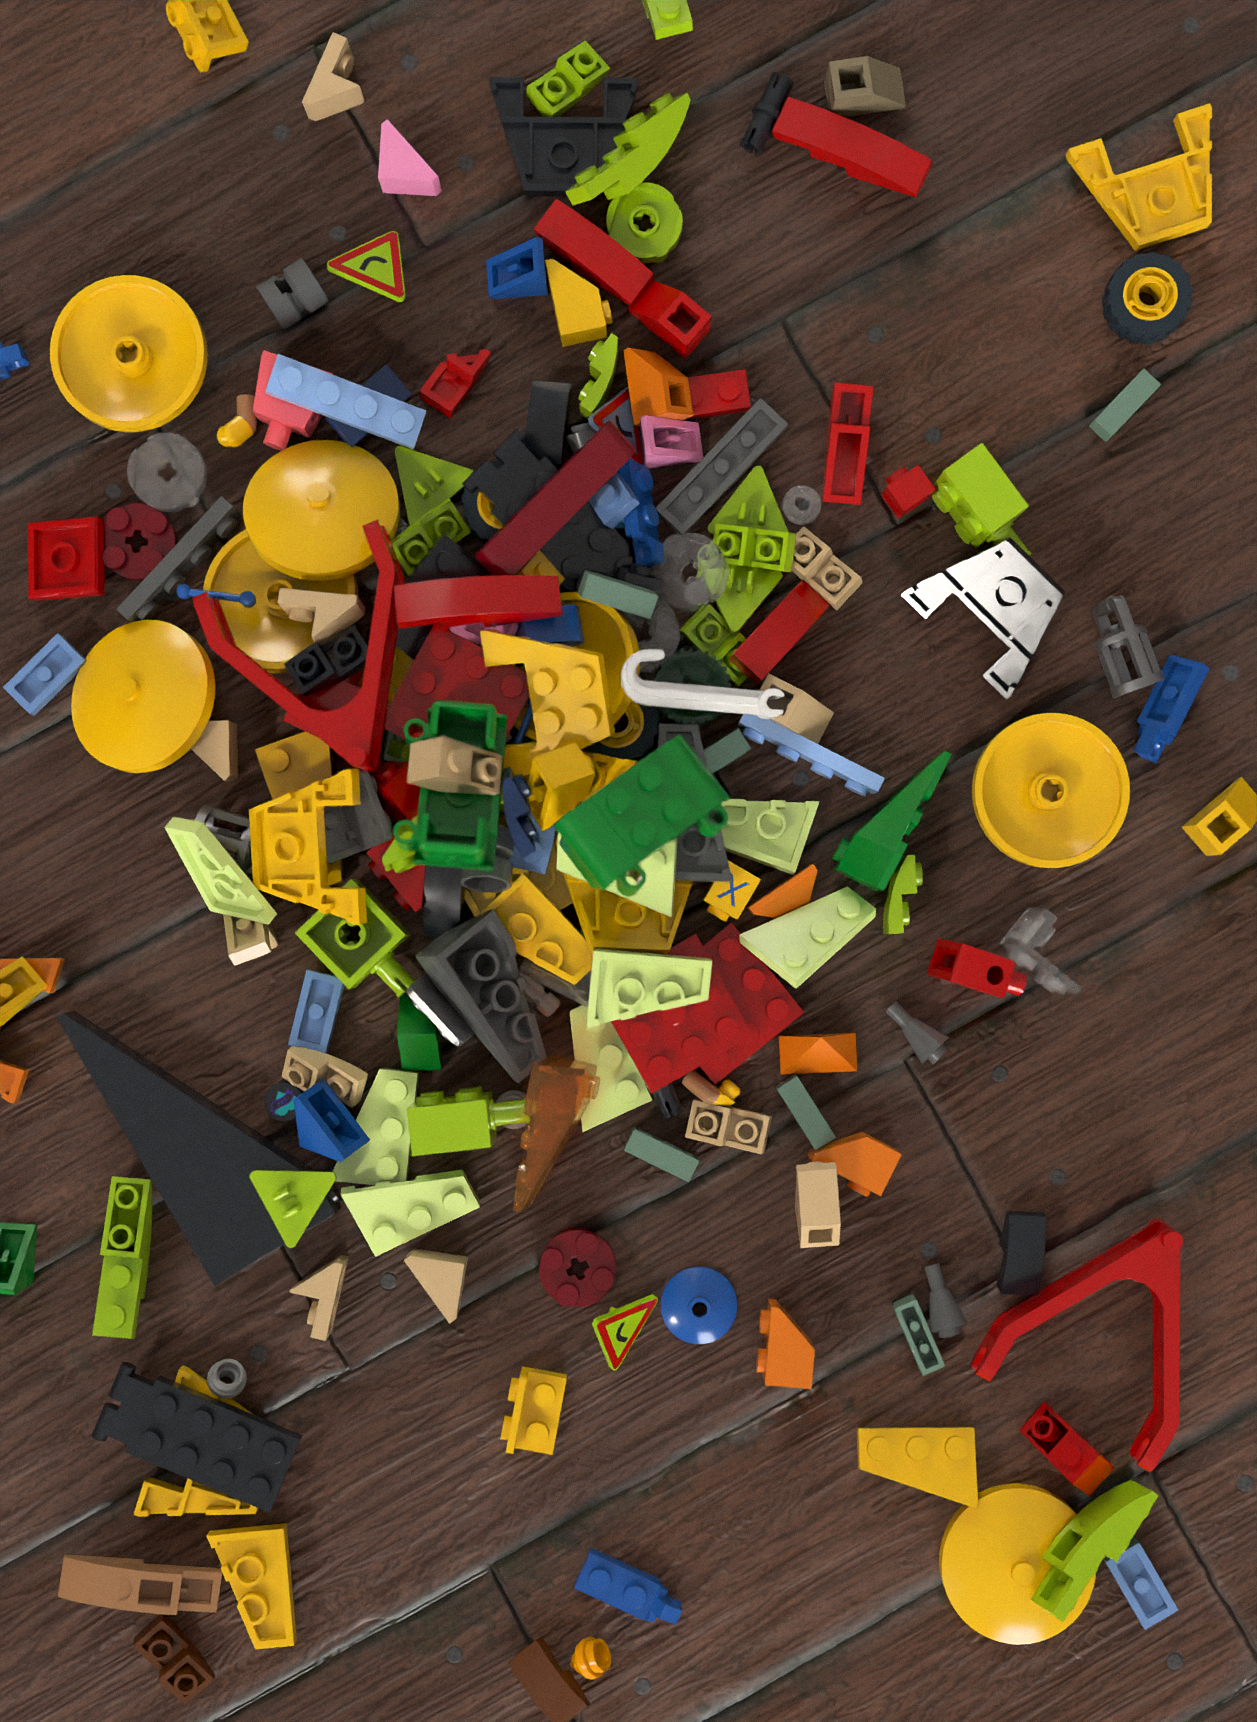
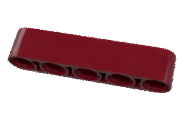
(556, 502)

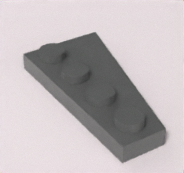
(697, 855)

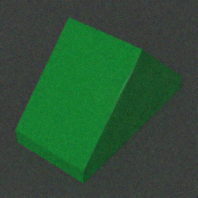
(417, 1038)
(16, 1256)

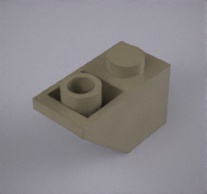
(863, 87)

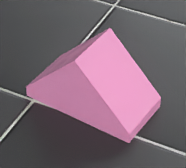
(402, 167)
(669, 442)

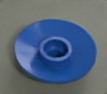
(694, 1286)

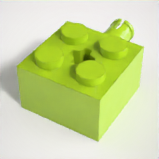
(979, 499)
(356, 959)
(459, 1121)

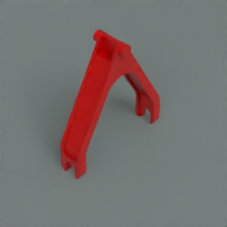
(358, 726)
(1145, 1257)

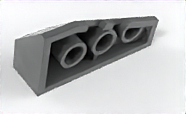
(482, 982)

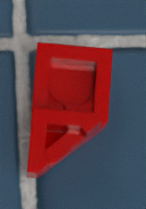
(453, 381)

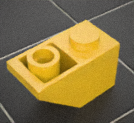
(1224, 819)

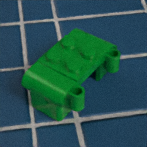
(640, 815)
(456, 827)

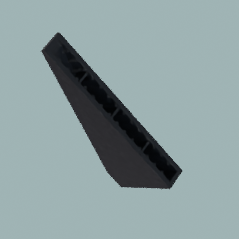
(192, 1153)

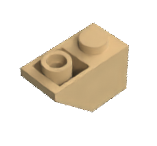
(800, 710)
(454, 767)
(817, 1204)

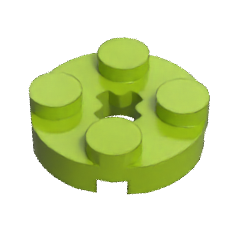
(664, 213)

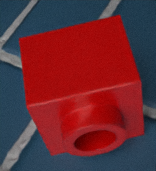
(907, 490)

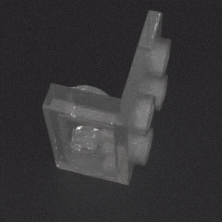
(1031, 930)

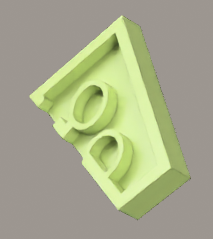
(768, 831)
(216, 873)
(660, 878)
(810, 935)
(643, 982)
(620, 1081)
(386, 1125)
(406, 1209)

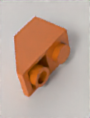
(656, 387)
(861, 1160)
(787, 1350)

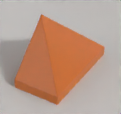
(787, 896)
(817, 1053)

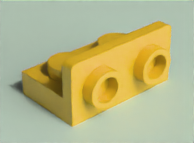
(207, 29)
(536, 1410)

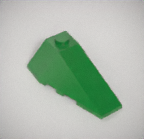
(877, 845)

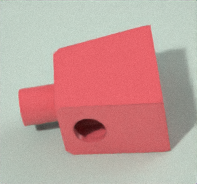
(279, 414)

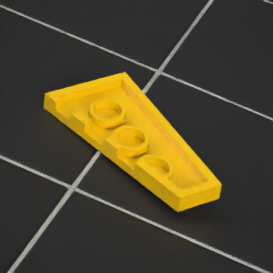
(295, 765)

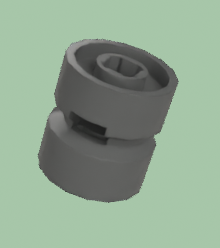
(292, 294)
(501, 877)

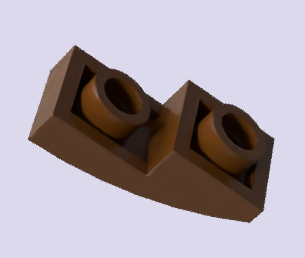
(176, 1658)
(546, 1683)

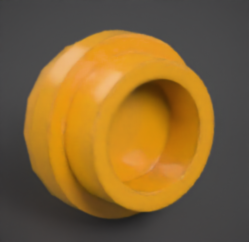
(591, 1657)

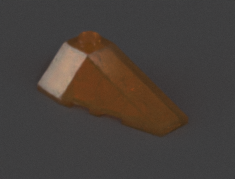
(556, 1102)

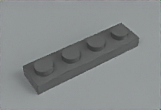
(721, 467)
(189, 551)

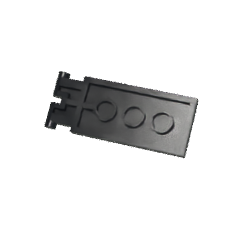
(580, 543)
(198, 1437)

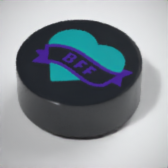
(280, 1101)

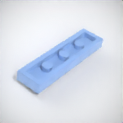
(345, 401)
(823, 760)

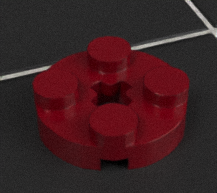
(124, 524)
(569, 1288)

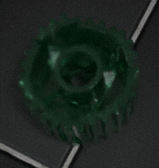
(697, 669)

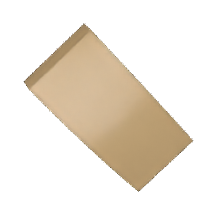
(822, 570)
(307, 1067)
(728, 1126)

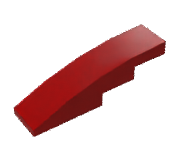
(852, 145)
(477, 600)

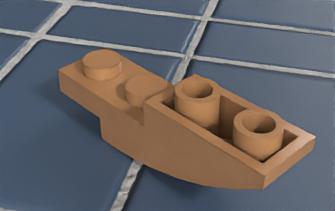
(139, 1586)

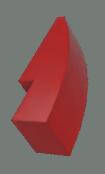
(593, 253)
(847, 442)
(779, 632)

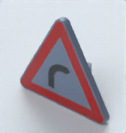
(620, 414)

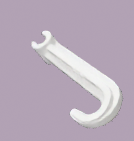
(693, 696)

